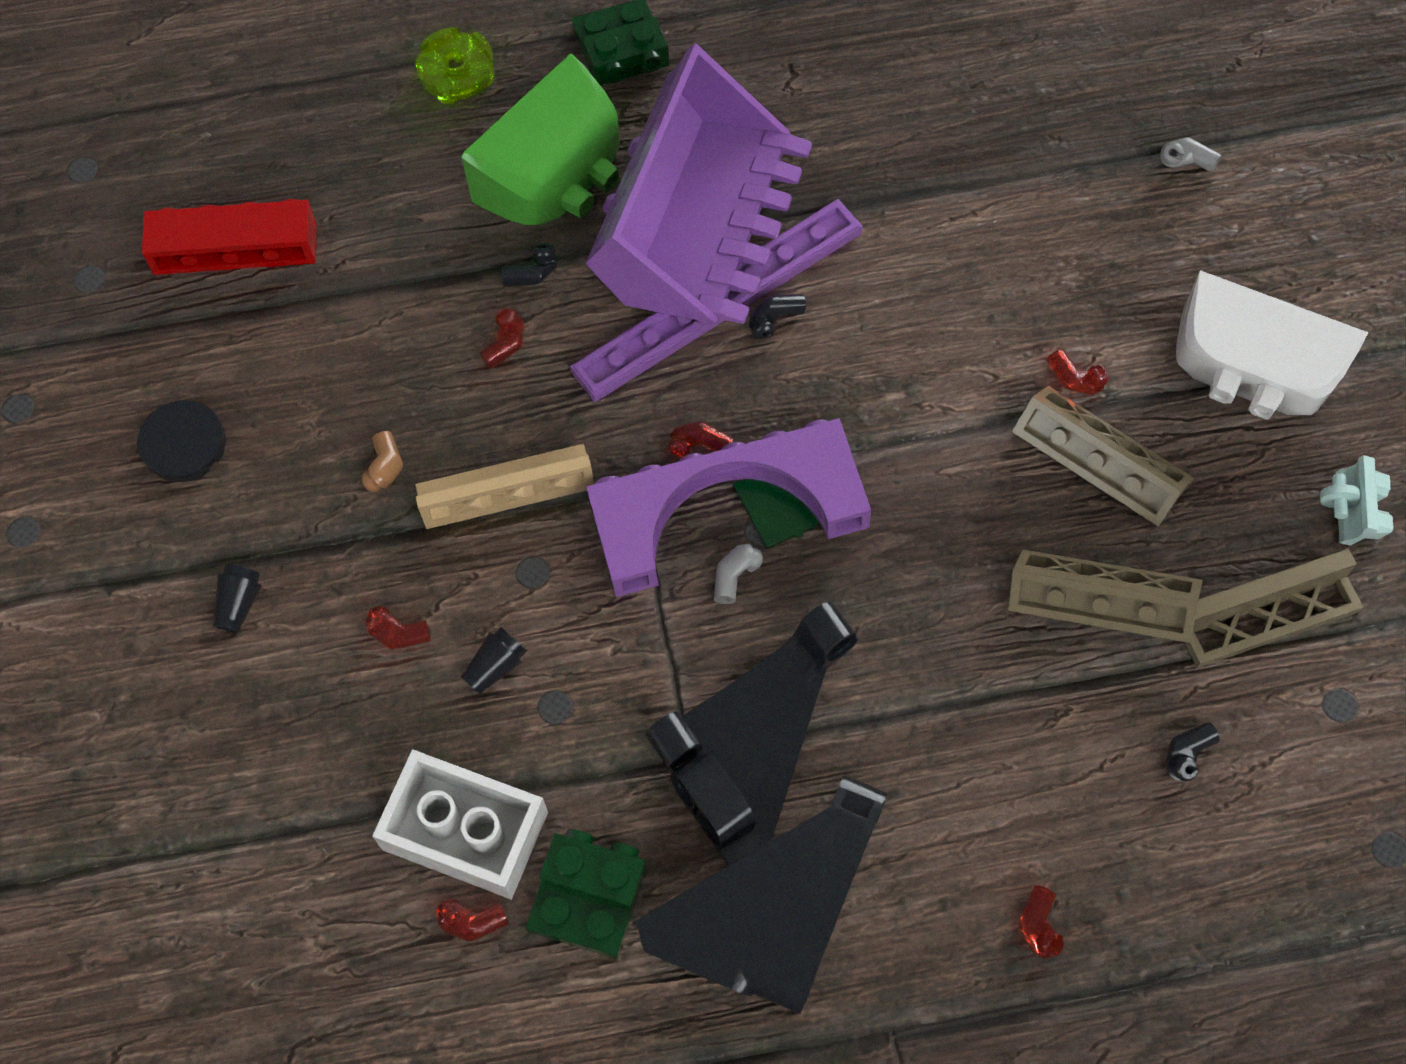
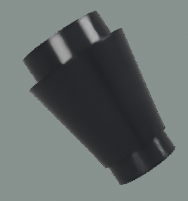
(235, 596)
(493, 660)

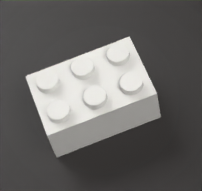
(461, 824)

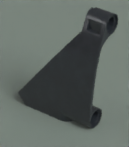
(742, 744)
(774, 910)

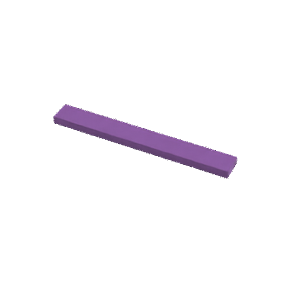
(665, 333)

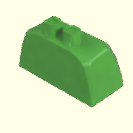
(547, 150)

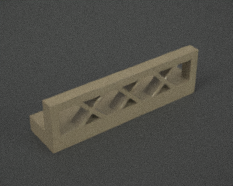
(1102, 454)
(1270, 591)
(1105, 595)

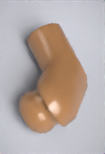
(387, 464)

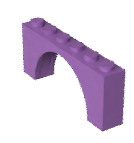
(806, 462)

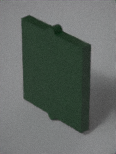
(774, 511)

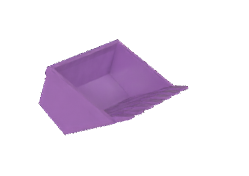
(696, 197)

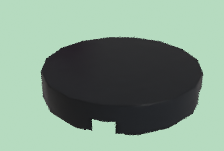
(181, 440)

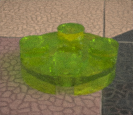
(457, 82)

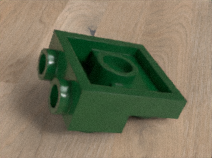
(621, 41)
(587, 893)

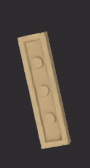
(504, 486)

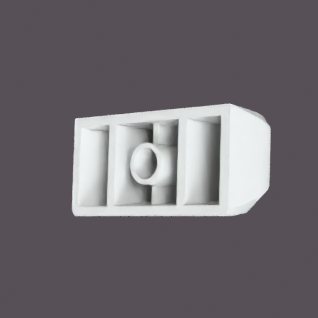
(1262, 348)

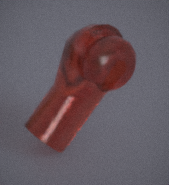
(508, 340)
(1076, 379)
(697, 434)
(392, 632)
(467, 924)
(1035, 926)

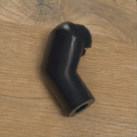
(536, 269)
(774, 306)
(1185, 748)

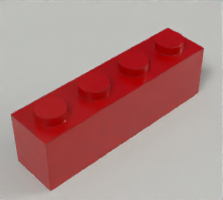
(229, 237)

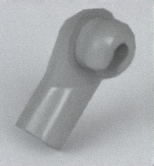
(1188, 151)
(738, 560)

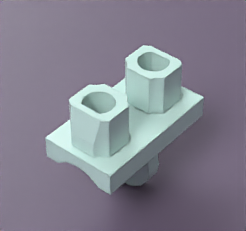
(1355, 501)

